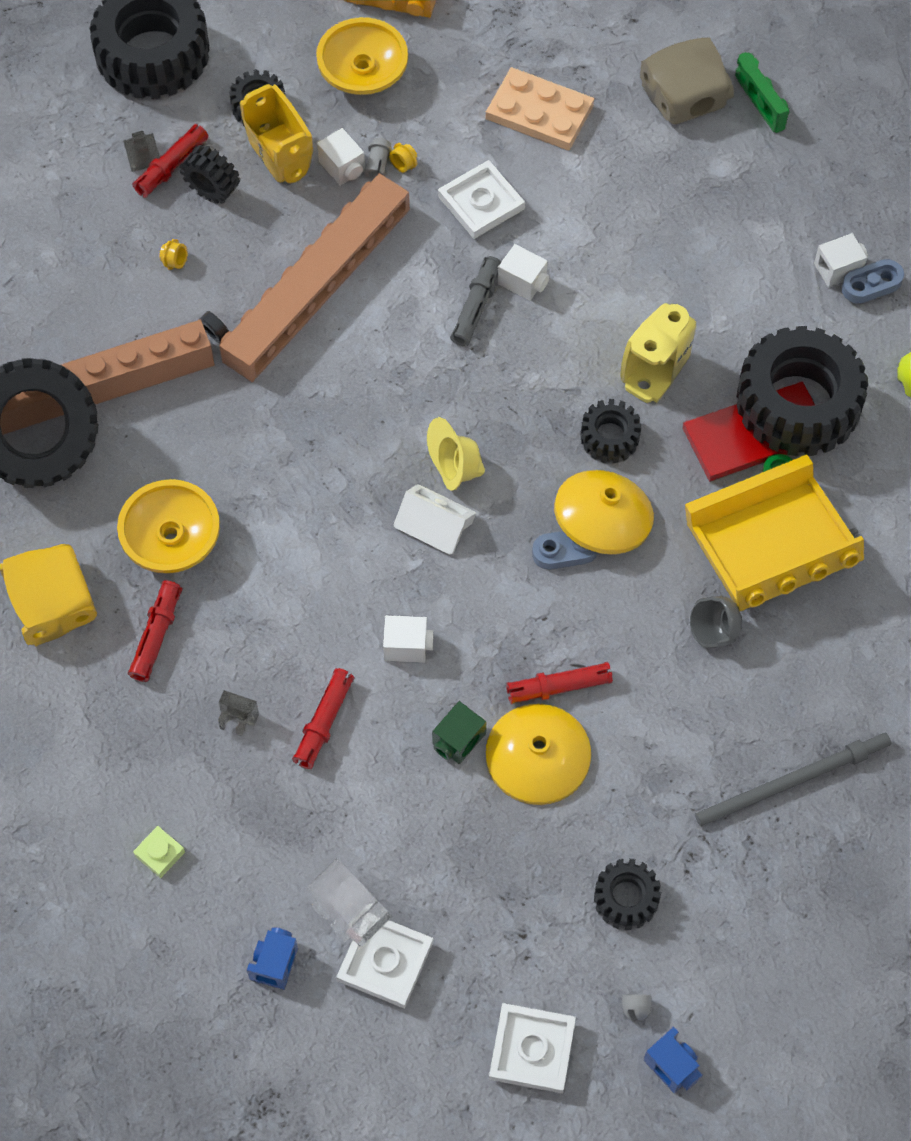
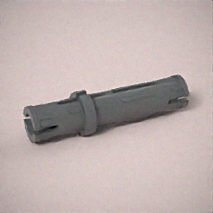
(480, 290)

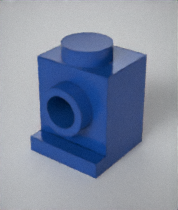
(273, 958)
(673, 1062)

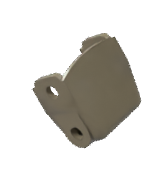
(686, 80)

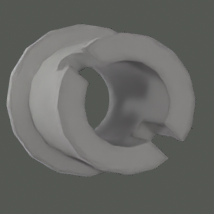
(378, 156)

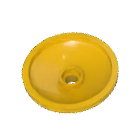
(359, 45)
(163, 510)
(603, 512)
(534, 773)

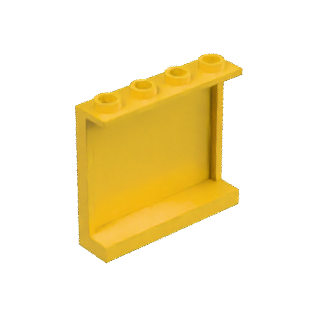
(772, 533)

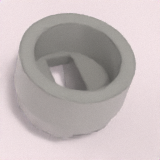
(636, 1006)

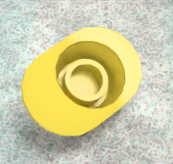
(453, 455)

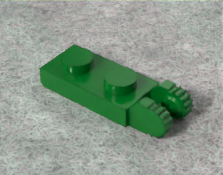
(761, 92)

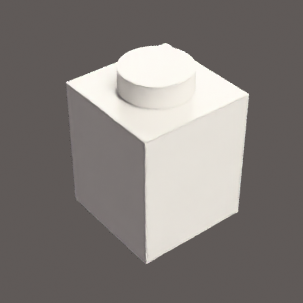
(341, 157)
(839, 258)
(523, 272)
(406, 639)

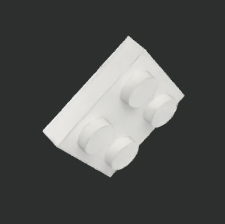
(481, 199)
(387, 963)
(532, 1048)

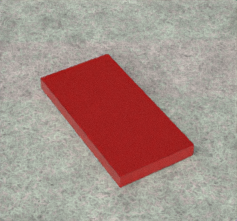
(725, 443)

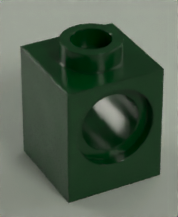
(458, 733)

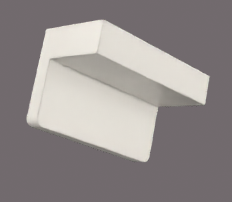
(433, 518)

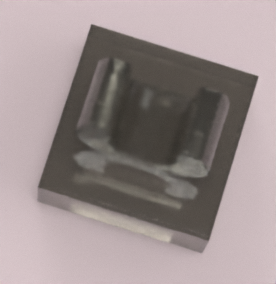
(141, 150)
(239, 709)

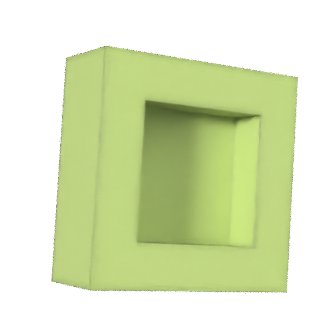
(159, 852)

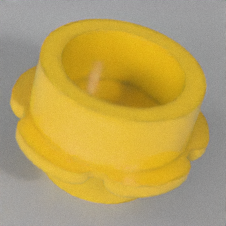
(403, 157)
(173, 254)

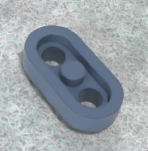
(870, 281)
(566, 552)

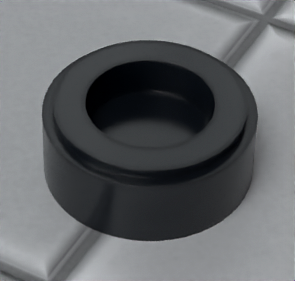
(213, 326)

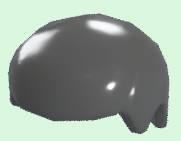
(715, 621)

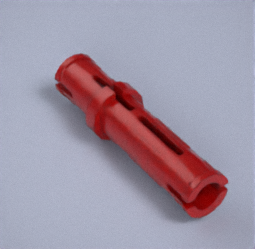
(161, 168)
(159, 619)
(557, 683)
(317, 731)

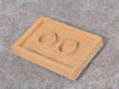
(540, 108)

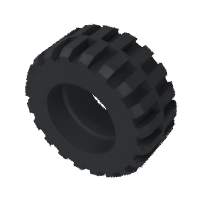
(155, 69)
(809, 356)
(79, 429)

